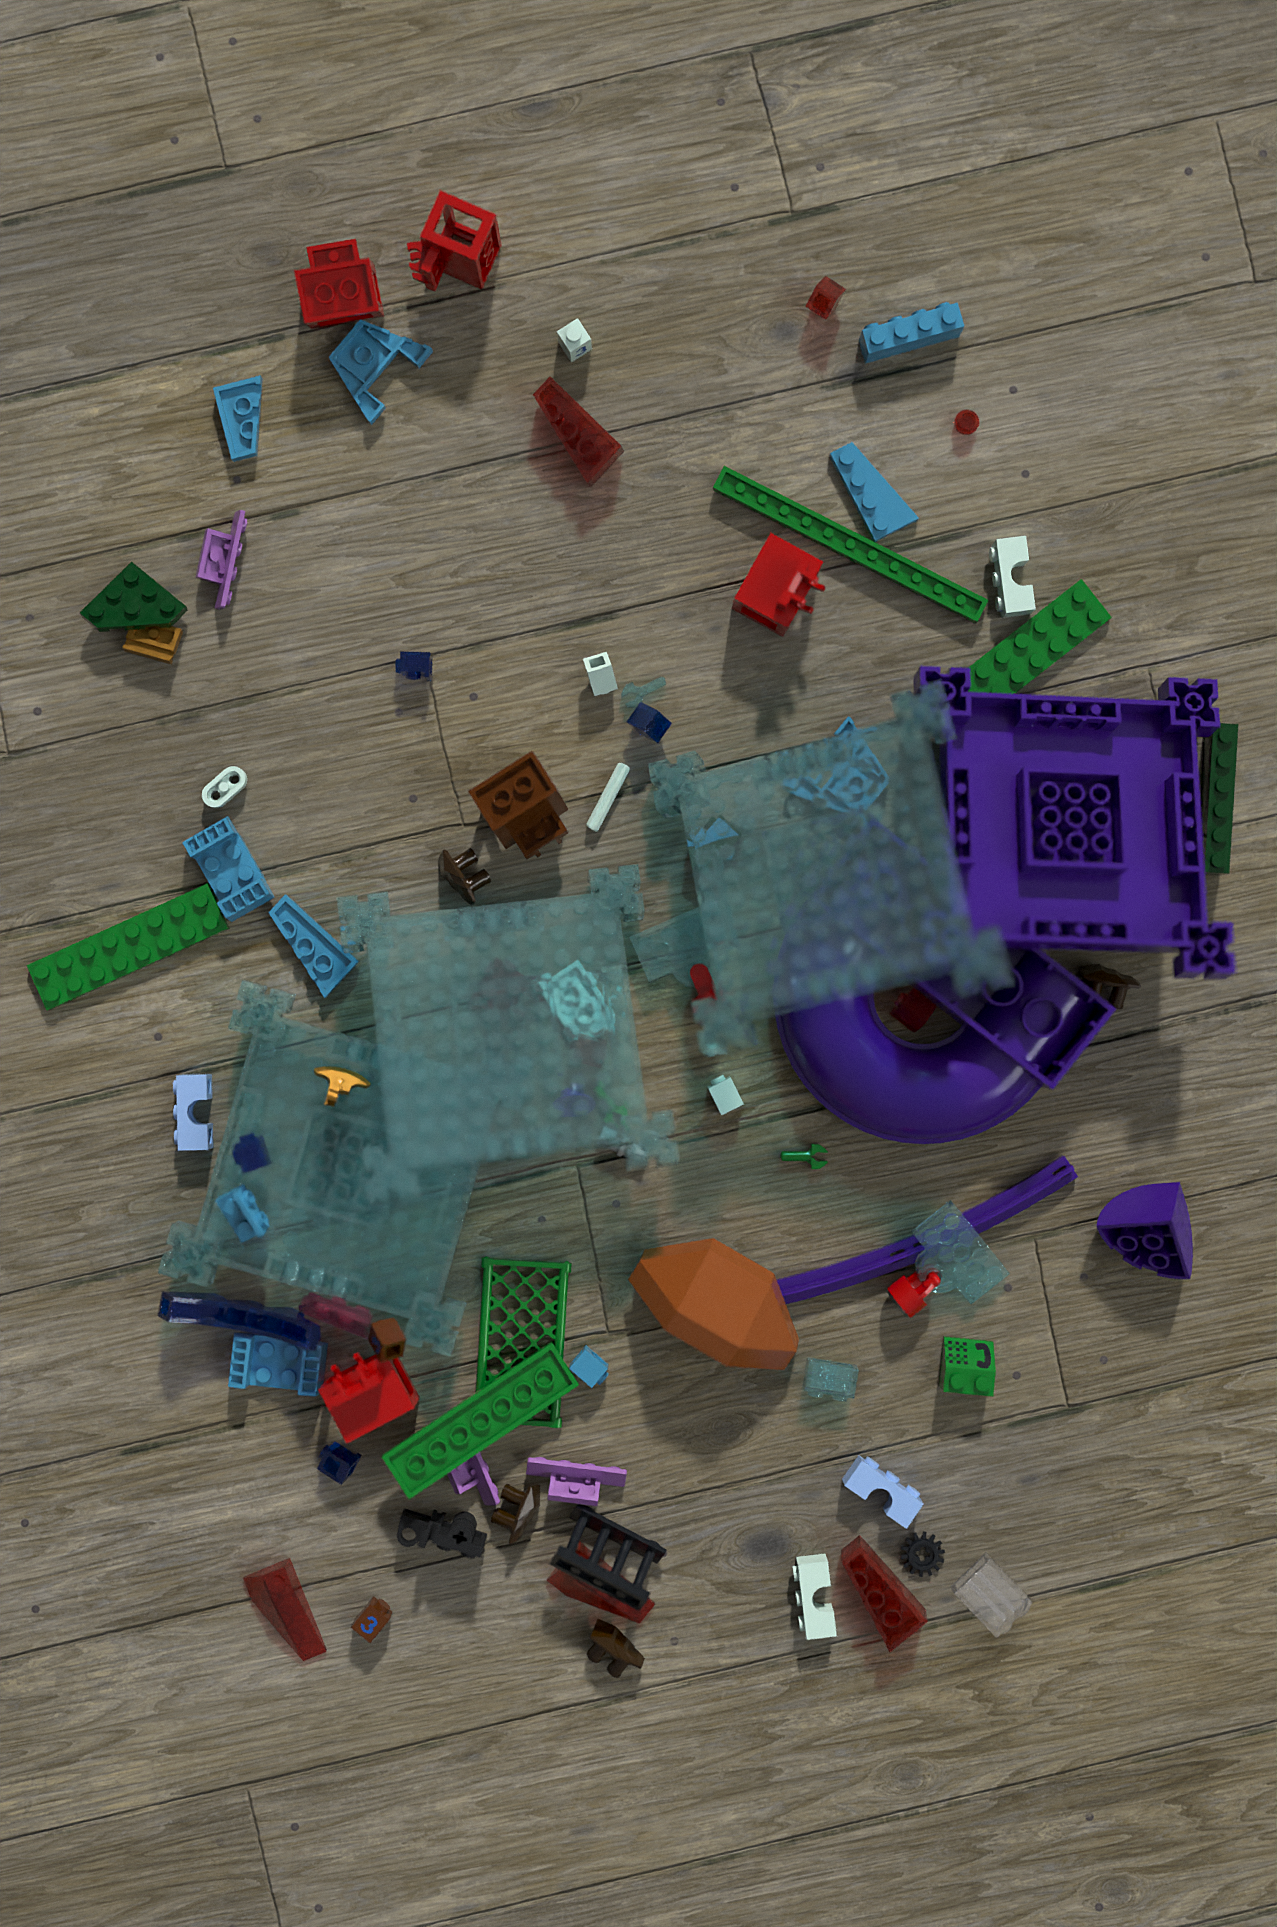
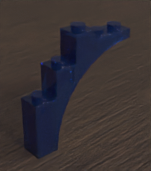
(242, 1315)

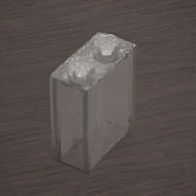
(991, 1595)

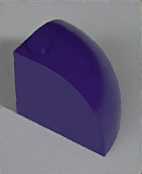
(1150, 1229)

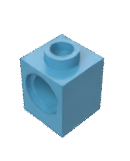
(589, 1367)

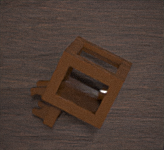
(522, 806)

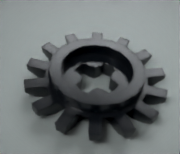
(929, 1561)

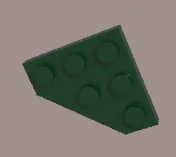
(133, 603)

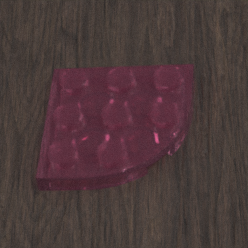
(337, 1313)

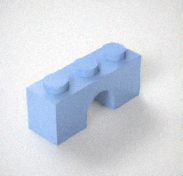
(190, 1132)
(902, 1501)

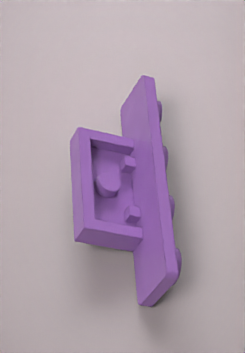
(219, 557)
(474, 1473)
(575, 1481)

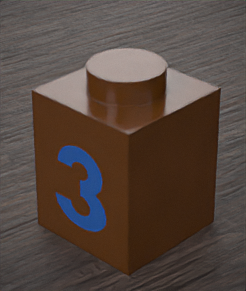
(387, 1339)
(372, 1619)

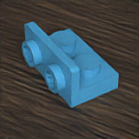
(243, 1213)

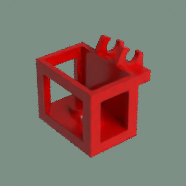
(443, 255)
(338, 286)
(778, 585)
(368, 1395)

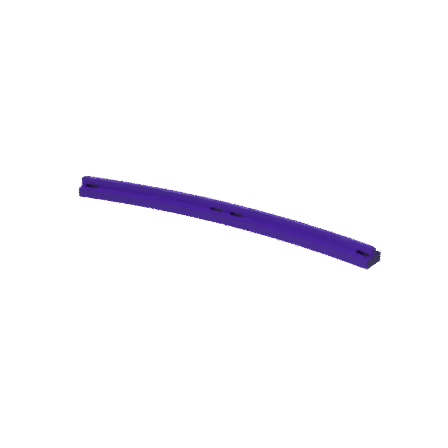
(879, 1261)

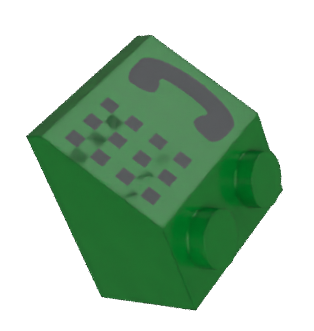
(967, 1366)

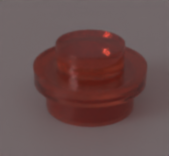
(966, 422)

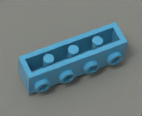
(911, 332)

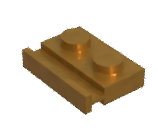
(154, 642)

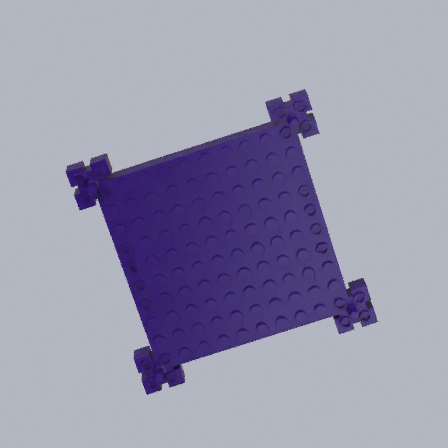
(1083, 819)

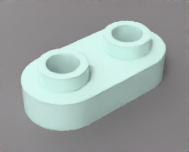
(223, 785)

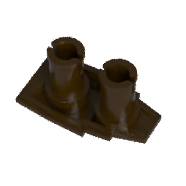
(451, 871)
(1101, 975)
(527, 1503)
(614, 1642)

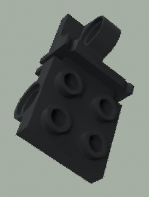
(443, 1533)

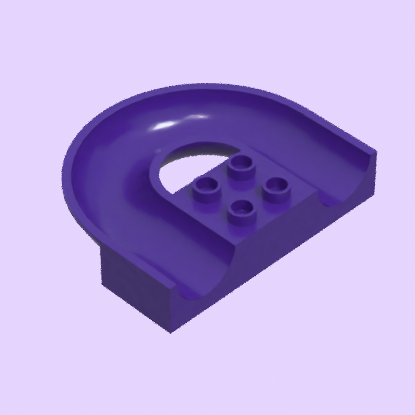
(952, 1088)

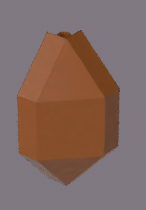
(718, 1303)

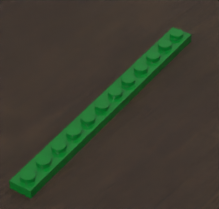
(850, 544)

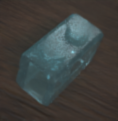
(830, 1378)

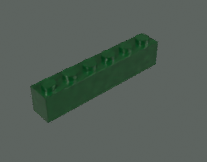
(1218, 797)

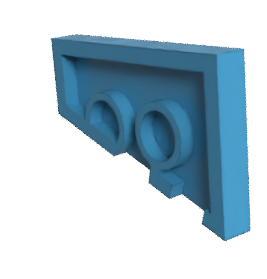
(240, 415)

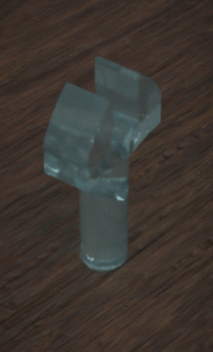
(642, 691)

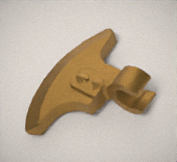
(340, 1082)

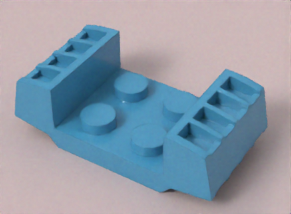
(229, 869)
(276, 1364)

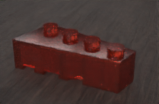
(582, 436)
(887, 1599)

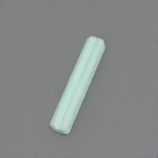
(608, 796)

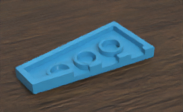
(872, 495)
(313, 945)

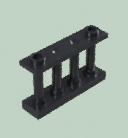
(598, 1577)

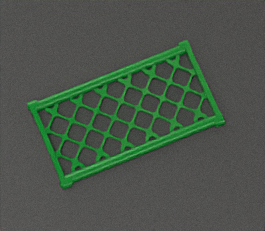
(485, 1323)

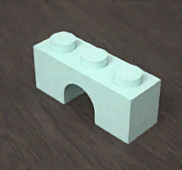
(1011, 598)
(817, 1618)

